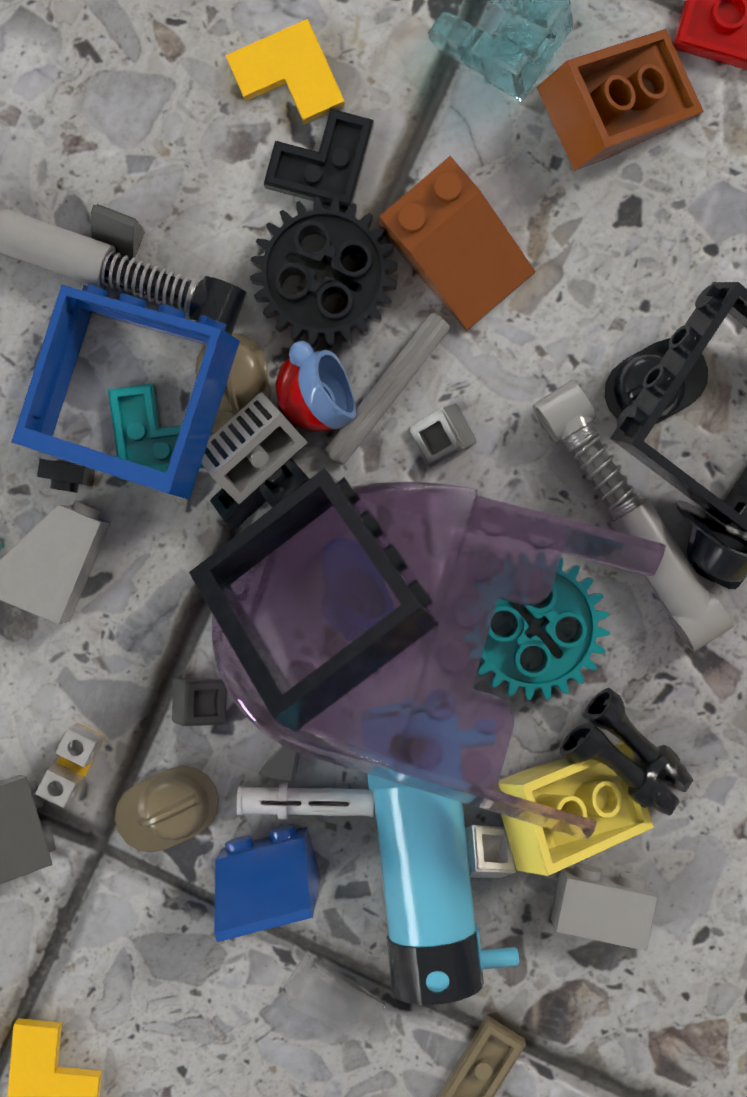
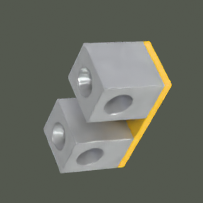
(67, 775)

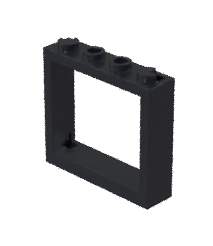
(662, 384)
(356, 661)

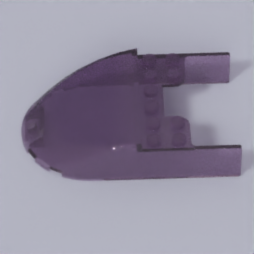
(418, 712)

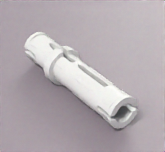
(251, 801)

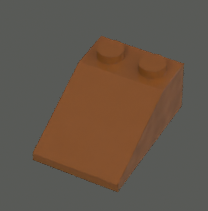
(618, 98)
(456, 243)

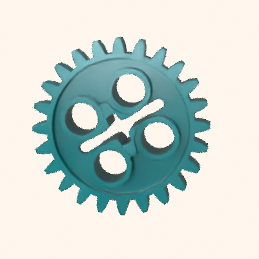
(566, 599)

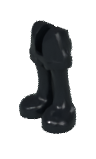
(590, 742)

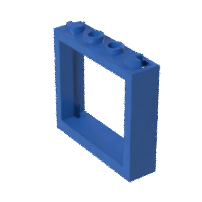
(57, 364)

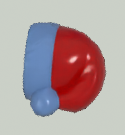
(314, 390)

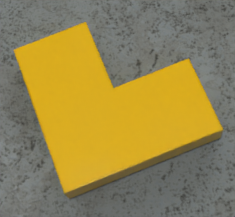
(289, 59)
(36, 1064)

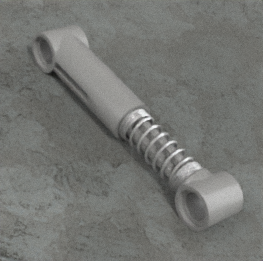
(691, 607)

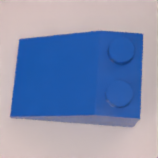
(265, 882)

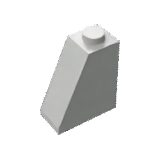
(53, 562)

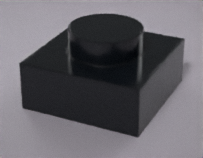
(65, 475)

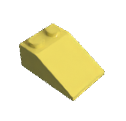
(580, 789)

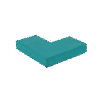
(139, 429)

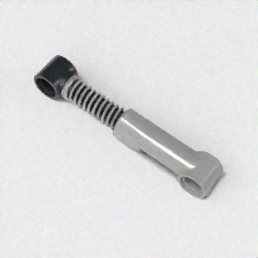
(100, 265)

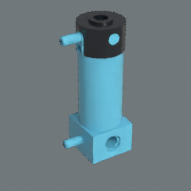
(429, 897)

